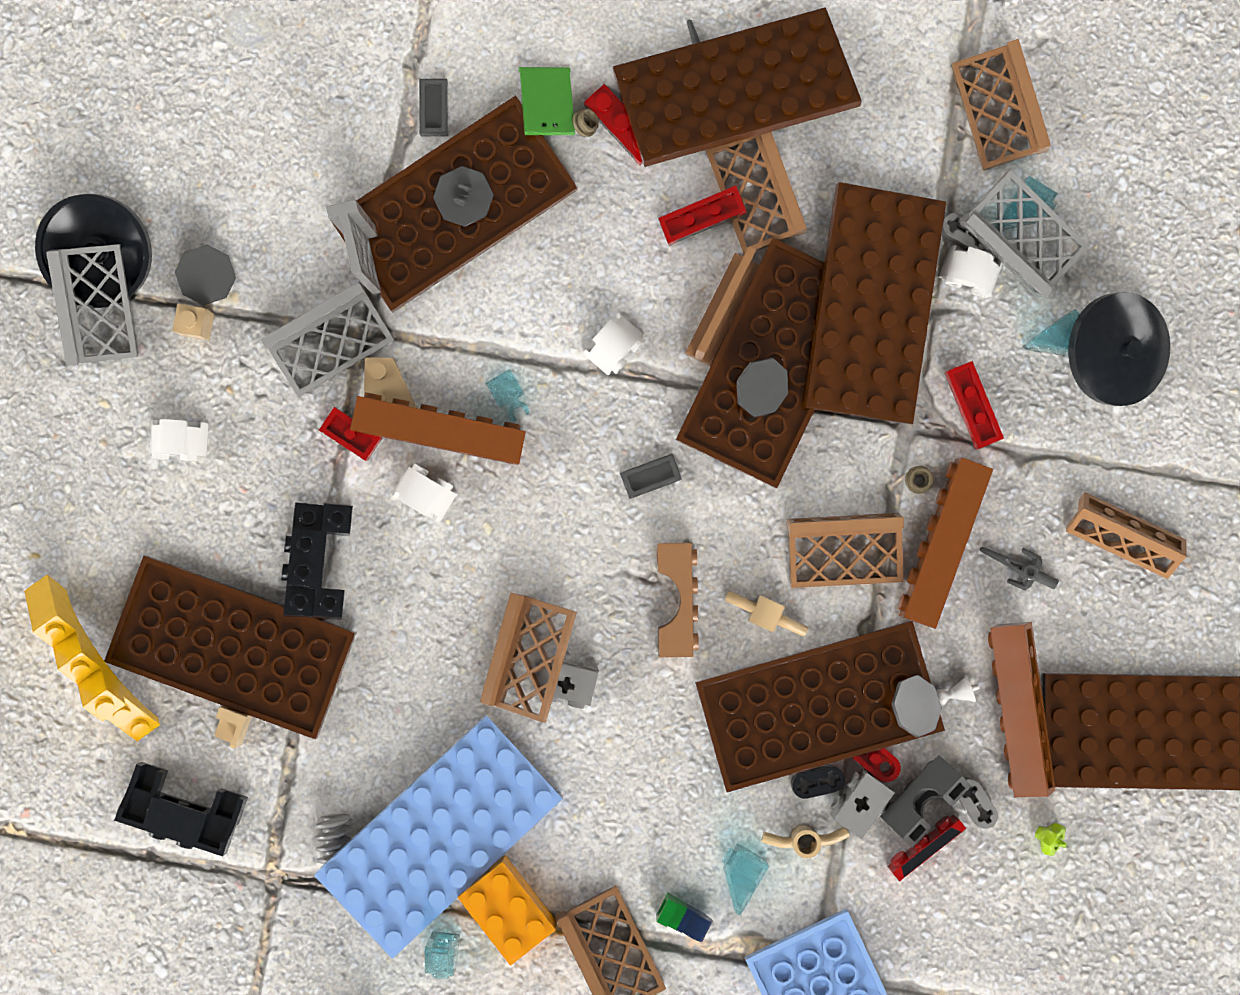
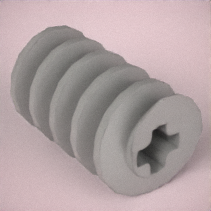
(333, 835)

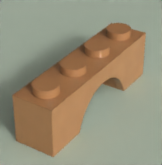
(677, 636)

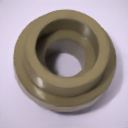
(585, 122)
(928, 479)

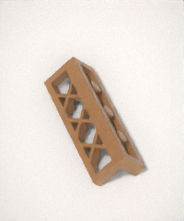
(1137, 531)

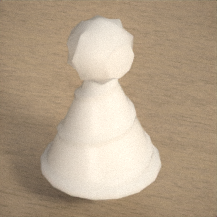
(962, 690)

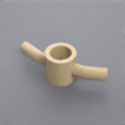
(766, 613)
(797, 832)

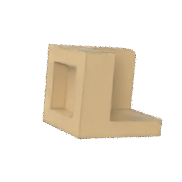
(232, 726)

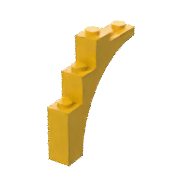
(78, 659)

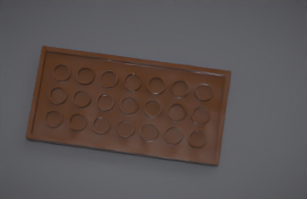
(736, 86)
(413, 239)
(874, 303)
(770, 322)
(229, 647)
(811, 706)
(1143, 731)

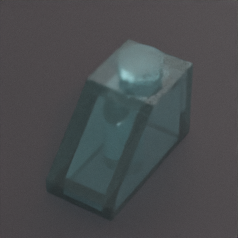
(1029, 207)
(1055, 337)
(743, 874)
(442, 954)

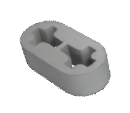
(958, 237)
(982, 800)

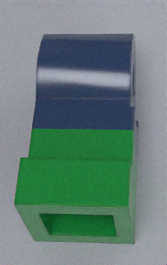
(683, 918)

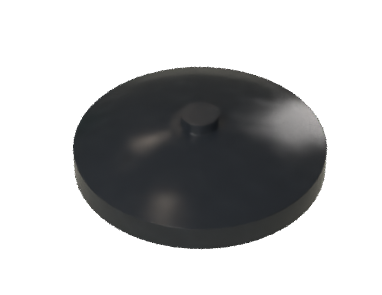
(91, 222)
(1119, 349)

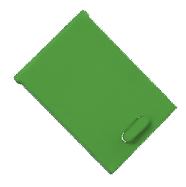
(547, 100)

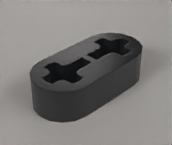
(819, 788)

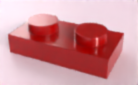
(338, 427)

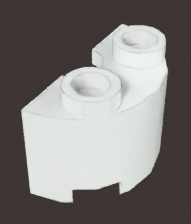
(971, 269)
(614, 343)
(178, 438)
(424, 494)

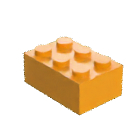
(508, 910)

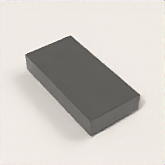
(433, 107)
(650, 476)

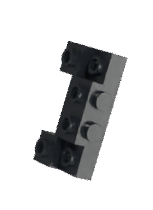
(306, 560)
(177, 818)

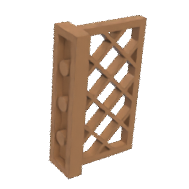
(1025, 98)
(780, 183)
(723, 308)
(845, 525)
(506, 655)
(585, 957)

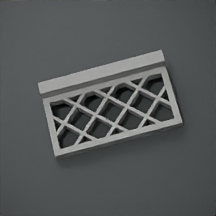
(357, 228)
(1007, 252)
(67, 307)
(315, 317)

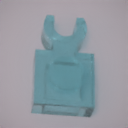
(506, 392)

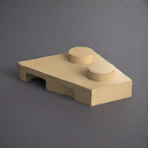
(385, 379)

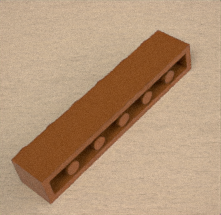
(438, 430)
(945, 542)
(1022, 710)

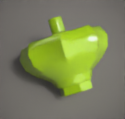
(1051, 838)

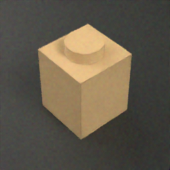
(193, 322)

